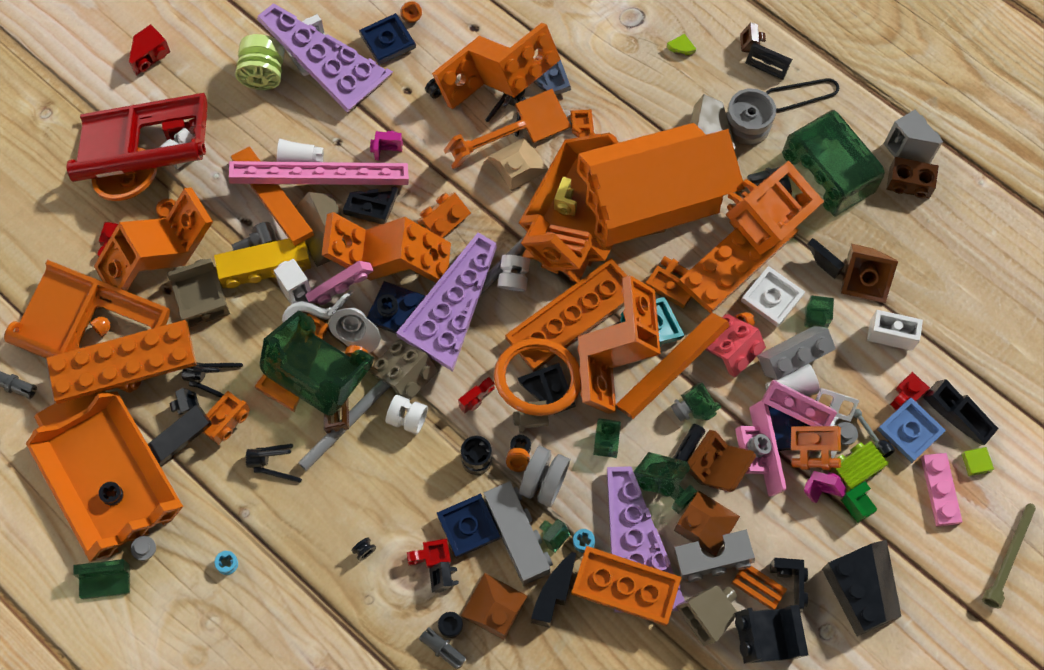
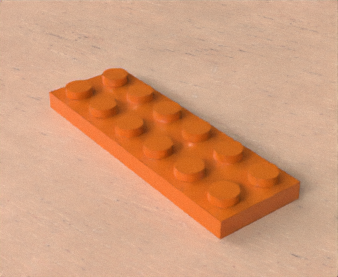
(726, 269)
(572, 313)
(121, 361)

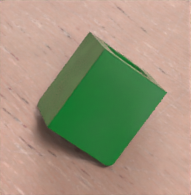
(858, 502)

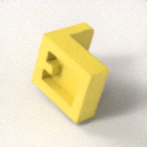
(563, 197)

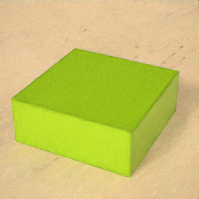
(977, 461)

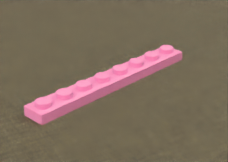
(318, 173)

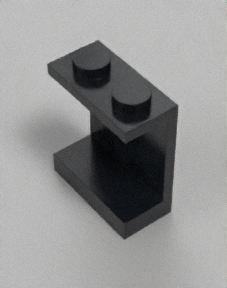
(771, 634)

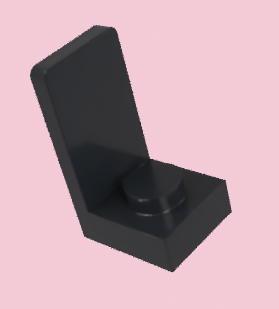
(788, 567)

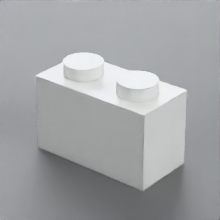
(292, 281)
(895, 330)

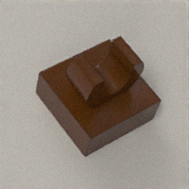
(751, 35)

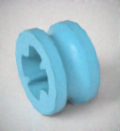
(580, 533)
(226, 555)

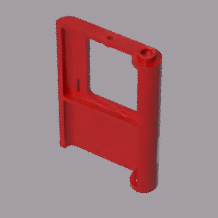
(112, 137)

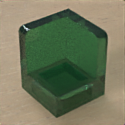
(819, 311)

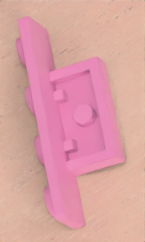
(770, 463)

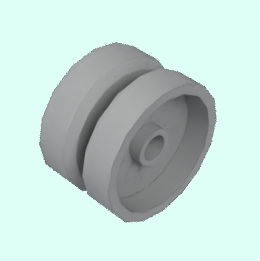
(750, 116)
(540, 474)

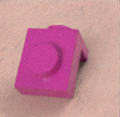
(386, 141)
(826, 483)

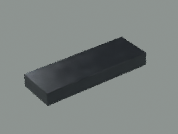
(179, 434)

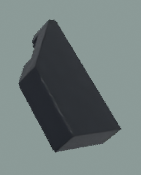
(825, 258)

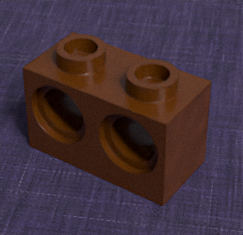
(912, 172)

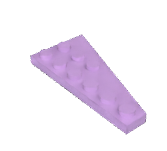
(330, 62)
(446, 311)
(631, 525)

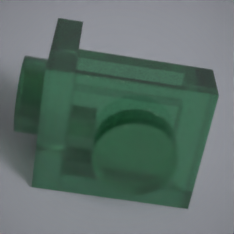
(700, 402)
(607, 438)

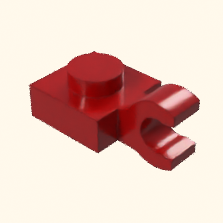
(909, 388)
(432, 553)

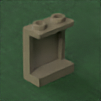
(198, 292)

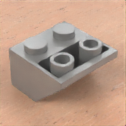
(913, 138)

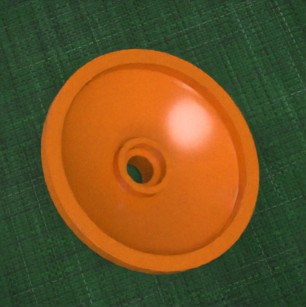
(124, 185)

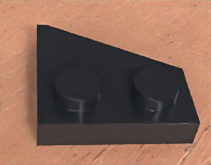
(371, 205)
(547, 384)

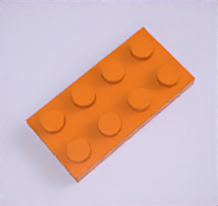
(626, 586)

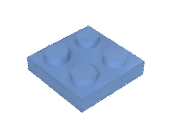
(911, 430)

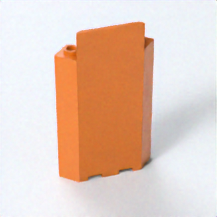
(658, 181)
(95, 443)

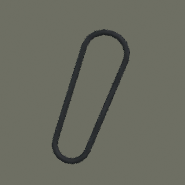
(802, 84)

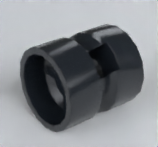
(476, 455)

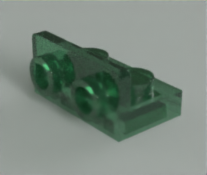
(661, 474)

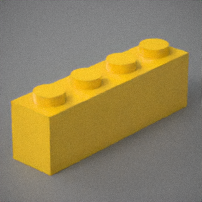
(258, 262)

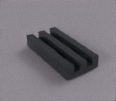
(769, 57)

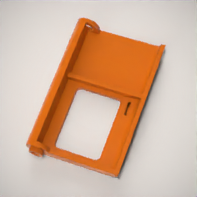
(64, 308)

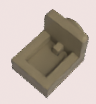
(528, 421)

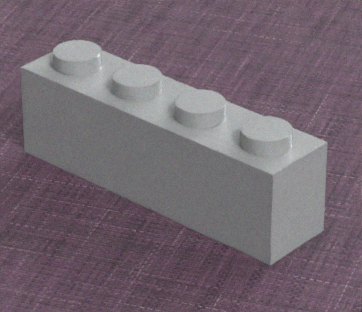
(517, 533)

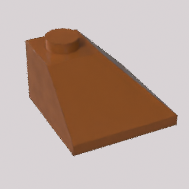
(868, 273)
(706, 522)
(494, 606)

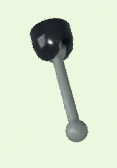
(883, 446)

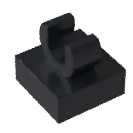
(185, 401)
(441, 577)

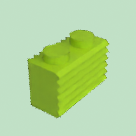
(860, 465)

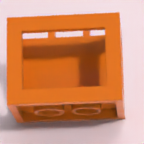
(769, 209)

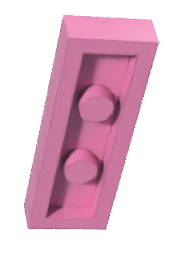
(339, 283)
(798, 405)
(941, 489)

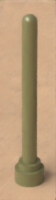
(994, 595)

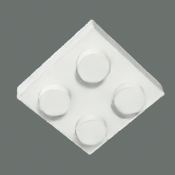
(773, 296)

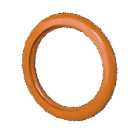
(533, 409)

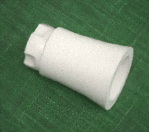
(298, 152)
(801, 380)

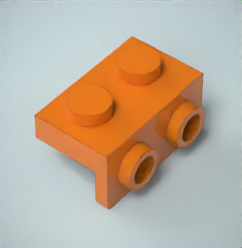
(444, 215)
(225, 416)

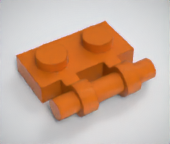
(666, 283)
(816, 439)

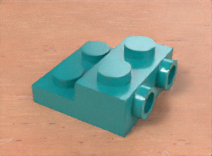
(668, 326)

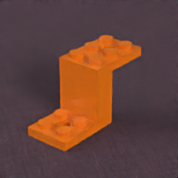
(497, 66)
(154, 242)
(387, 247)
(618, 345)

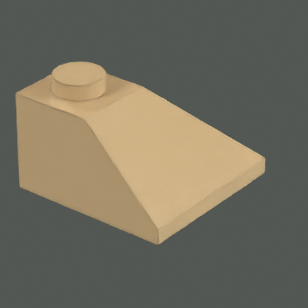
(518, 163)

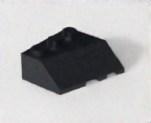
(865, 586)

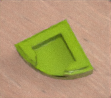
(681, 45)

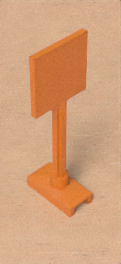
(539, 115)

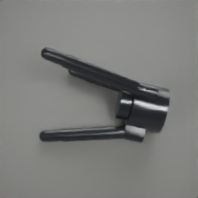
(505, 100)
(197, 373)
(259, 457)

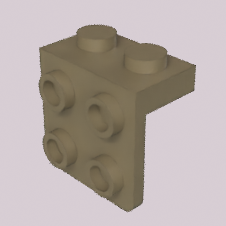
(404, 369)

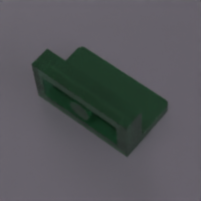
(103, 578)

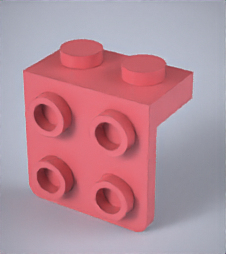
(737, 345)

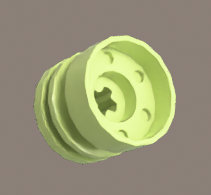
(259, 62)

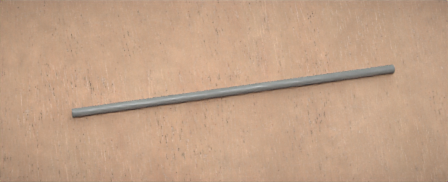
(370, 398)

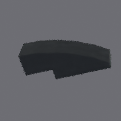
(960, 411)
(553, 592)

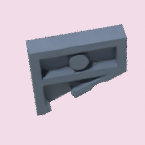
(554, 79)

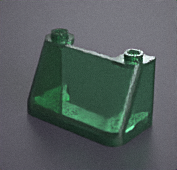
(310, 365)

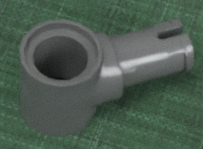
(261, 234)

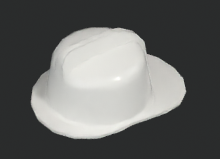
(354, 329)

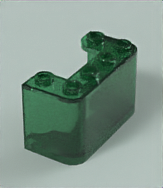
(836, 160)

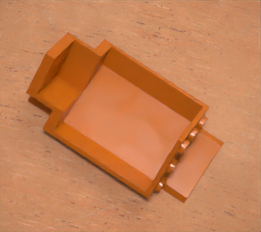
(540, 213)

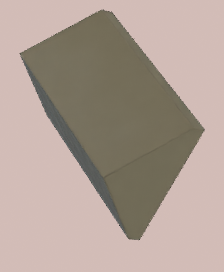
(314, 210)

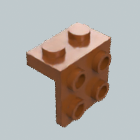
(719, 464)

